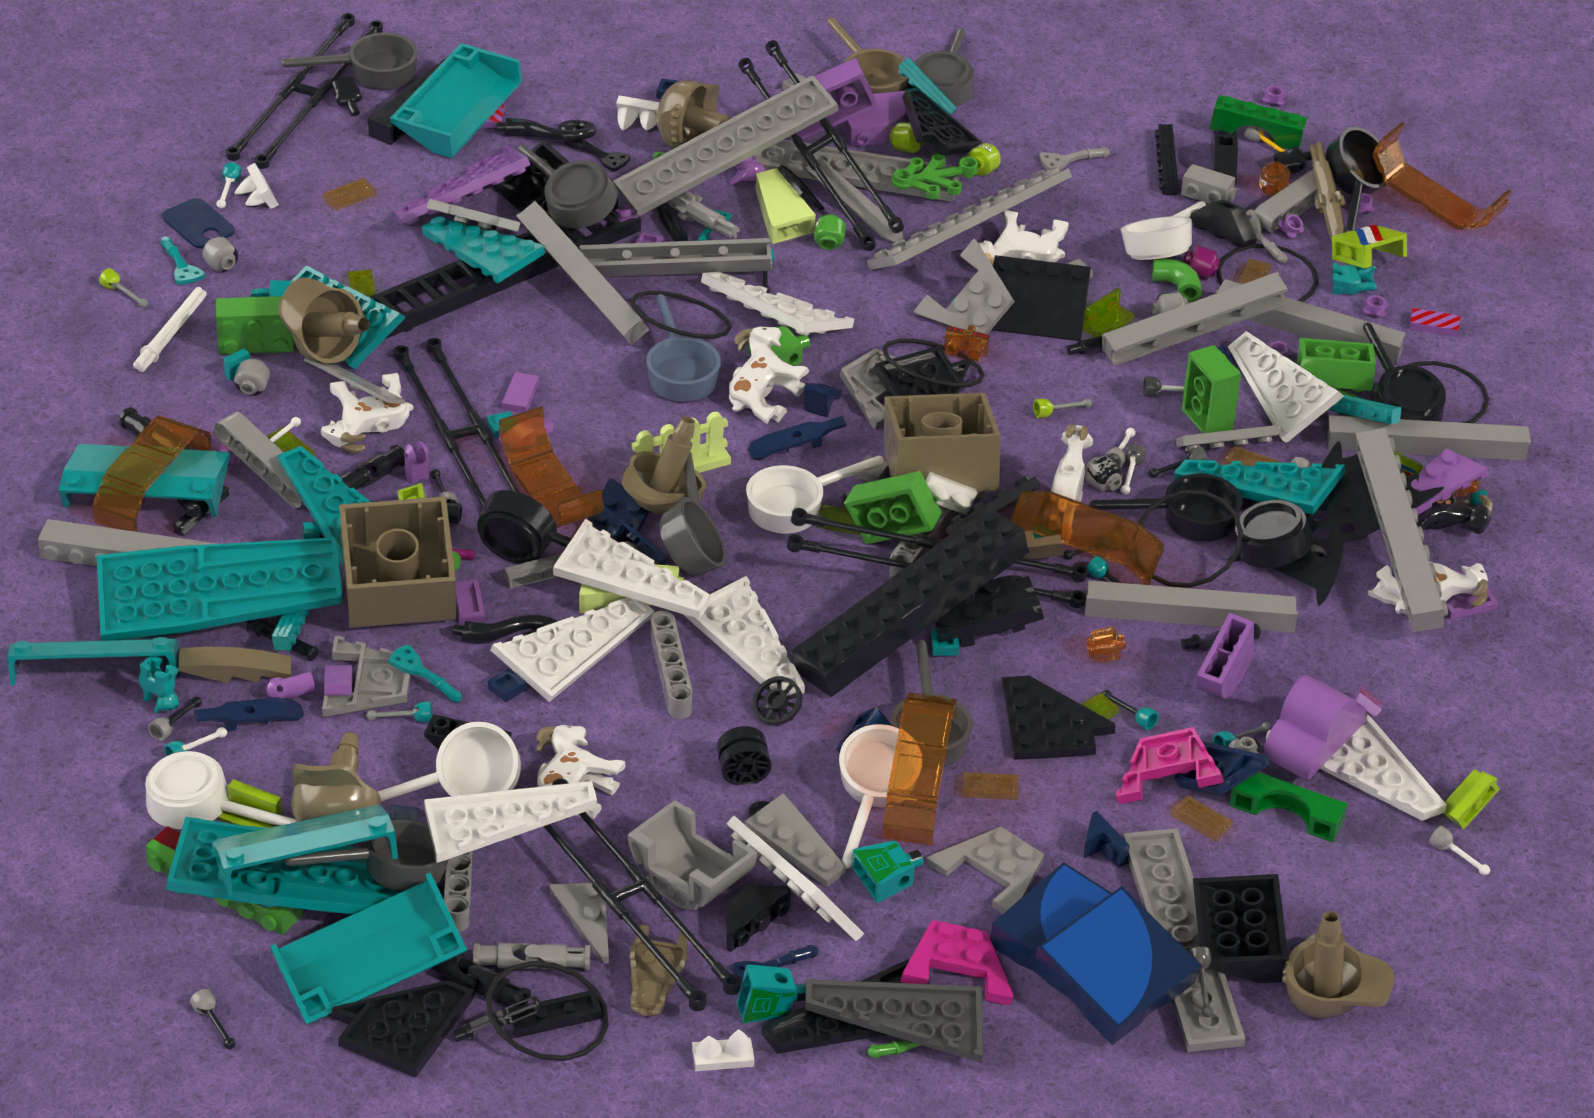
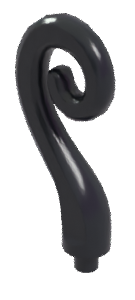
(567, 130)
(485, 633)

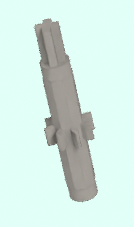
(692, 209)

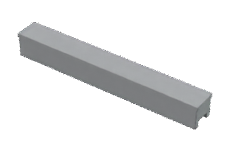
(680, 257)
(583, 273)
(1194, 319)
(1324, 324)
(1435, 436)
(1188, 605)

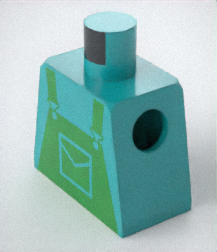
(885, 868)
(767, 993)

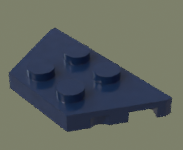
(622, 505)
(1233, 764)

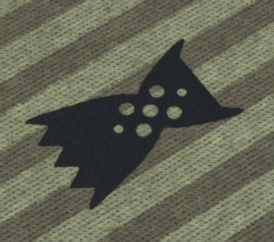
(1350, 492)

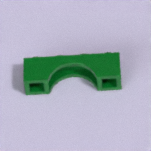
(1284, 127)
(1319, 812)

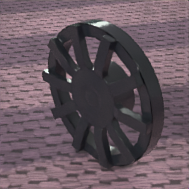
(777, 700)

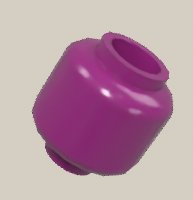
(1203, 261)

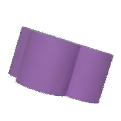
(1312, 727)

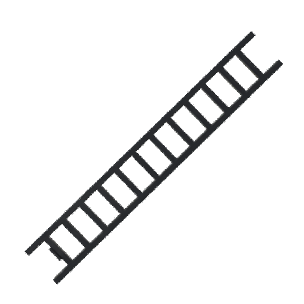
(485, 287)

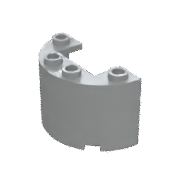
(683, 863)

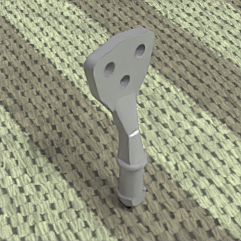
(1052, 160)
(1269, 246)

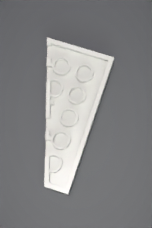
(785, 309)
(1283, 388)
(482, 819)
(797, 882)

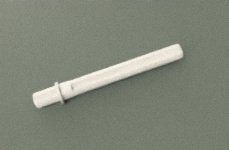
(150, 352)

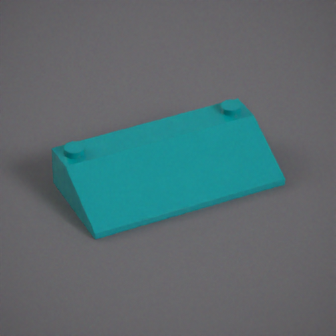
(458, 99)
(189, 476)
(89, 649)
(302, 838)
(369, 951)

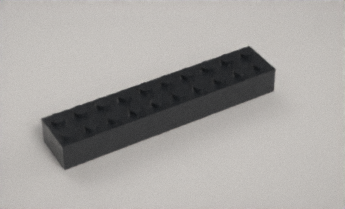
(910, 601)

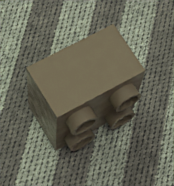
(944, 436)
(398, 562)

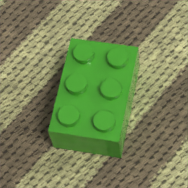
(251, 325)
(1339, 362)
(1211, 390)
(894, 505)

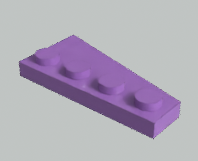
(1447, 471)

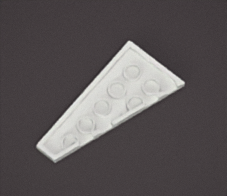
(622, 570)
(746, 634)
(569, 648)

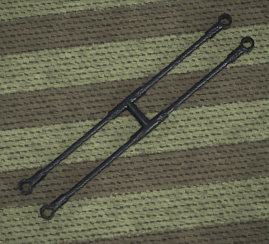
(317, 94)
(832, 136)
(434, 346)
(801, 517)
(641, 884)

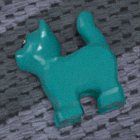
(1348, 279)
(160, 683)

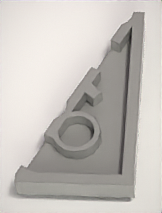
(587, 914)

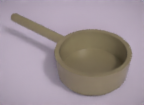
(877, 64)

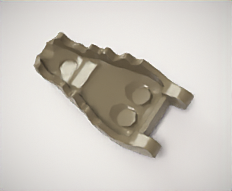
(648, 976)

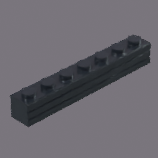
(1166, 159)

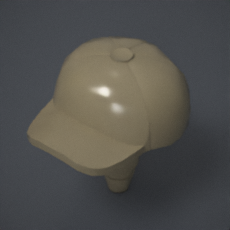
(688, 111)
(322, 320)
(659, 479)
(332, 787)
(1336, 973)

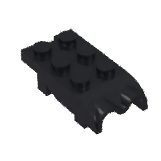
(994, 608)

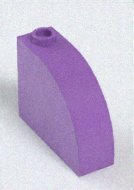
(876, 124)
(1227, 657)

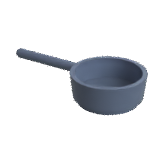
(681, 366)

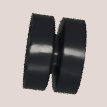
(744, 755)

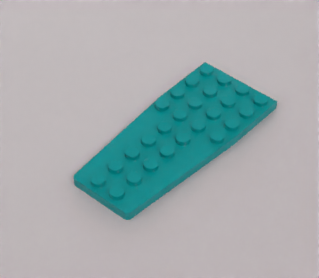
(213, 585)
(319, 886)

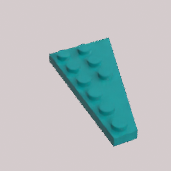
(484, 249)
(381, 318)
(1272, 480)
(319, 491)

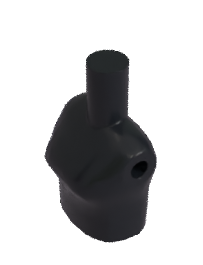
(347, 94)
(1293, 159)

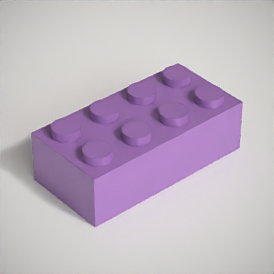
(848, 89)

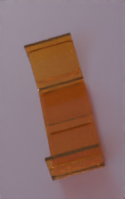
(1426, 191)
(139, 467)
(541, 471)
(1090, 531)
(918, 768)

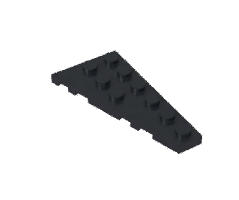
(809, 1029)

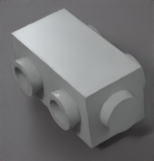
(1208, 185)

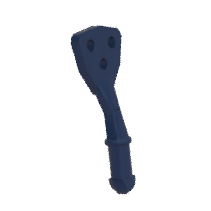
(791, 957)

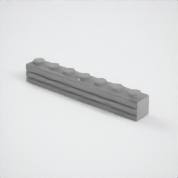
(530, 571)

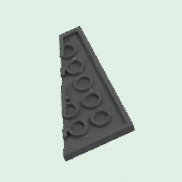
(920, 1013)

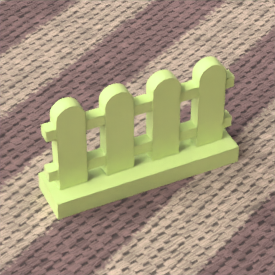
(706, 455)

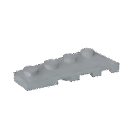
(796, 840)

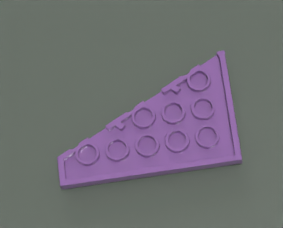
(488, 170)

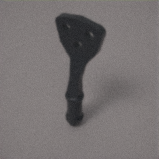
(610, 160)

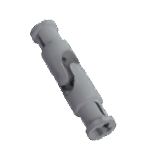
(504, 955)

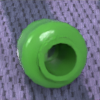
(829, 232)

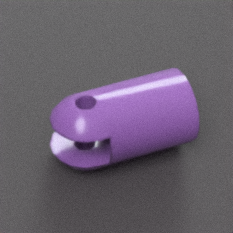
(416, 462)
(290, 686)

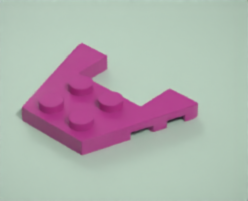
(1164, 756)
(962, 952)

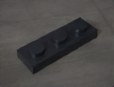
(557, 1013)

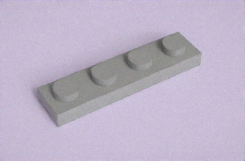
(1239, 437)

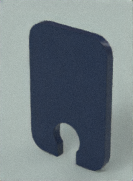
(194, 218)

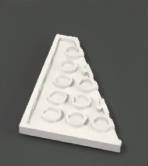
(1380, 769)

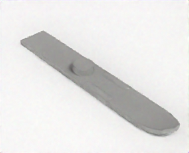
(857, 202)
(357, 382)

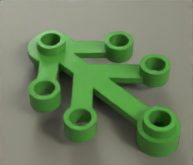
(906, 178)

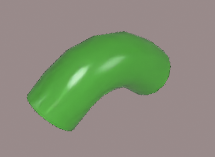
(1178, 274)

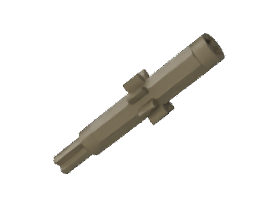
(1329, 198)

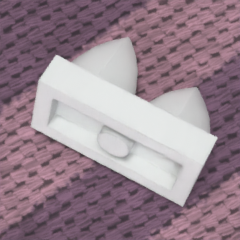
(634, 108)
(257, 187)
(951, 493)
(723, 1054)

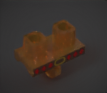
(967, 341)

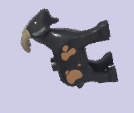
(1452, 512)

